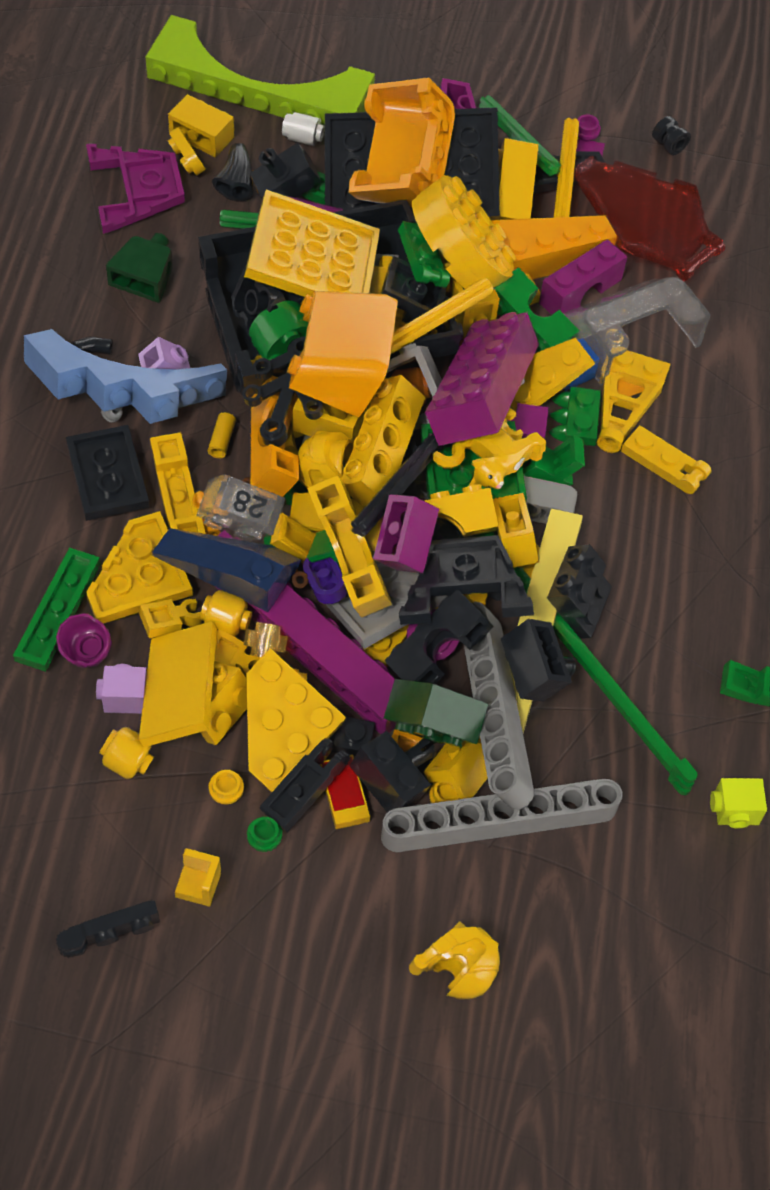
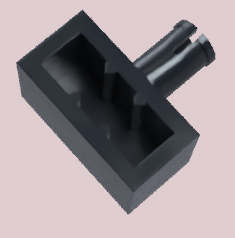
(287, 173)
(537, 660)
(391, 772)

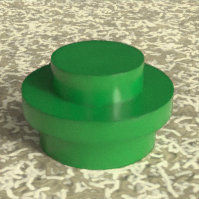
(264, 834)

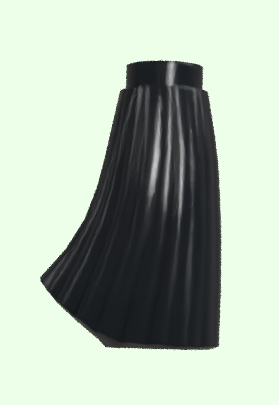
(235, 179)

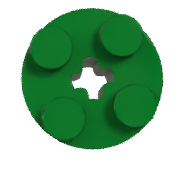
(276, 330)

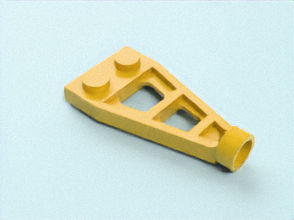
(638, 371)

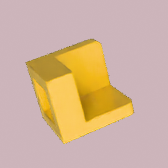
(198, 877)

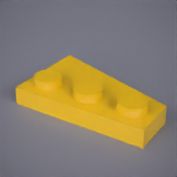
(551, 372)

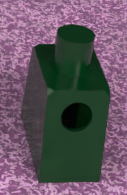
(142, 267)

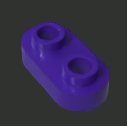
(325, 580)

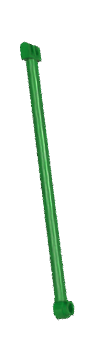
(681, 771)

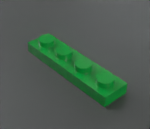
(59, 602)

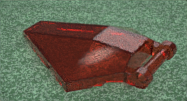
(650, 215)

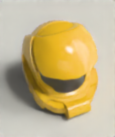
(323, 457)
(466, 954)

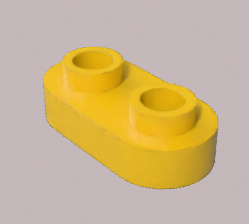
(181, 145)

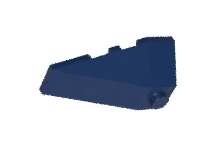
(233, 565)

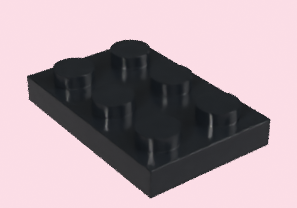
(107, 472)

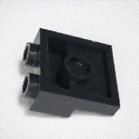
(412, 296)
(580, 589)

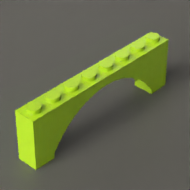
(183, 62)

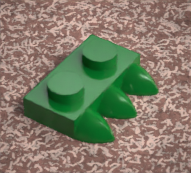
(577, 415)

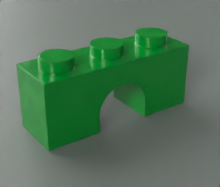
(517, 295)

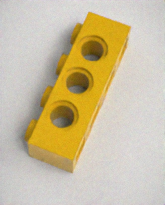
(382, 438)

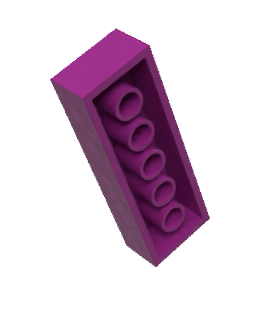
(482, 379)

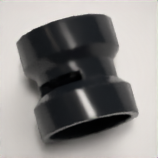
(671, 135)

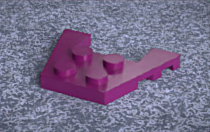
(149, 181)

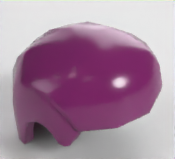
(83, 640)

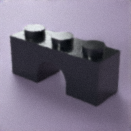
(453, 620)

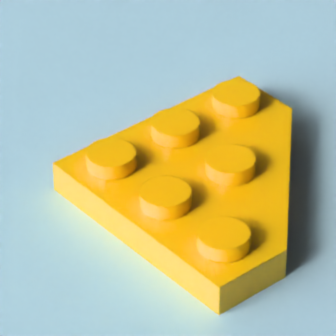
(135, 576)
(283, 719)

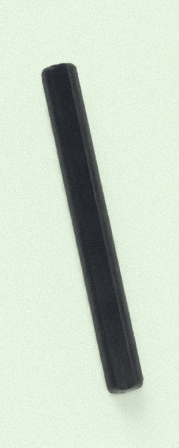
(395, 485)

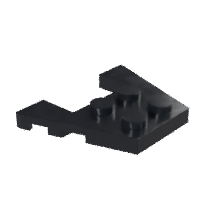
(471, 567)

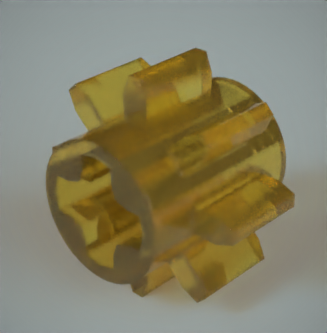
(265, 637)

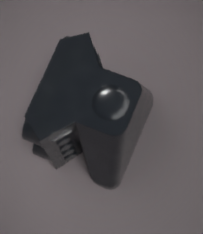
(254, 297)

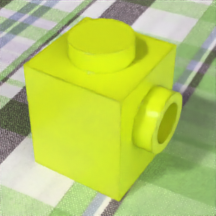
(739, 802)

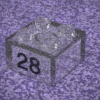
(240, 508)

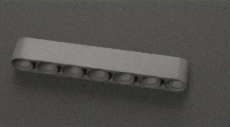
(502, 730)
(489, 826)

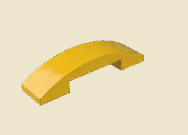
(175, 483)

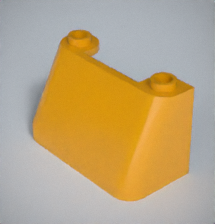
(407, 142)
(344, 348)

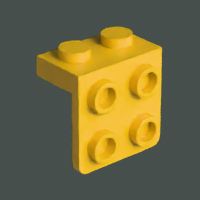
(227, 701)

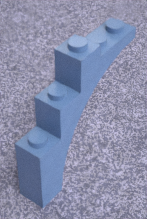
(114, 385)

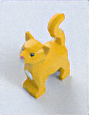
(498, 454)

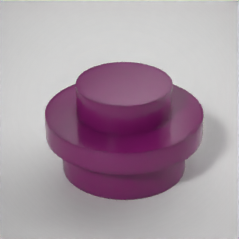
(588, 127)

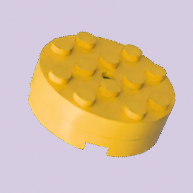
(463, 233)

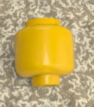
(227, 612)
(125, 753)

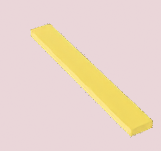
(560, 533)

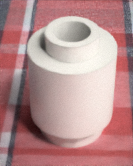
(303, 128)

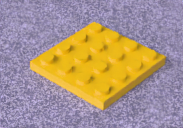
(310, 249)

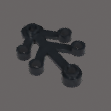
(286, 395)

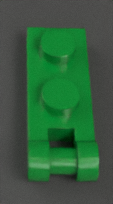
(423, 261)

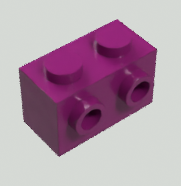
(406, 533)

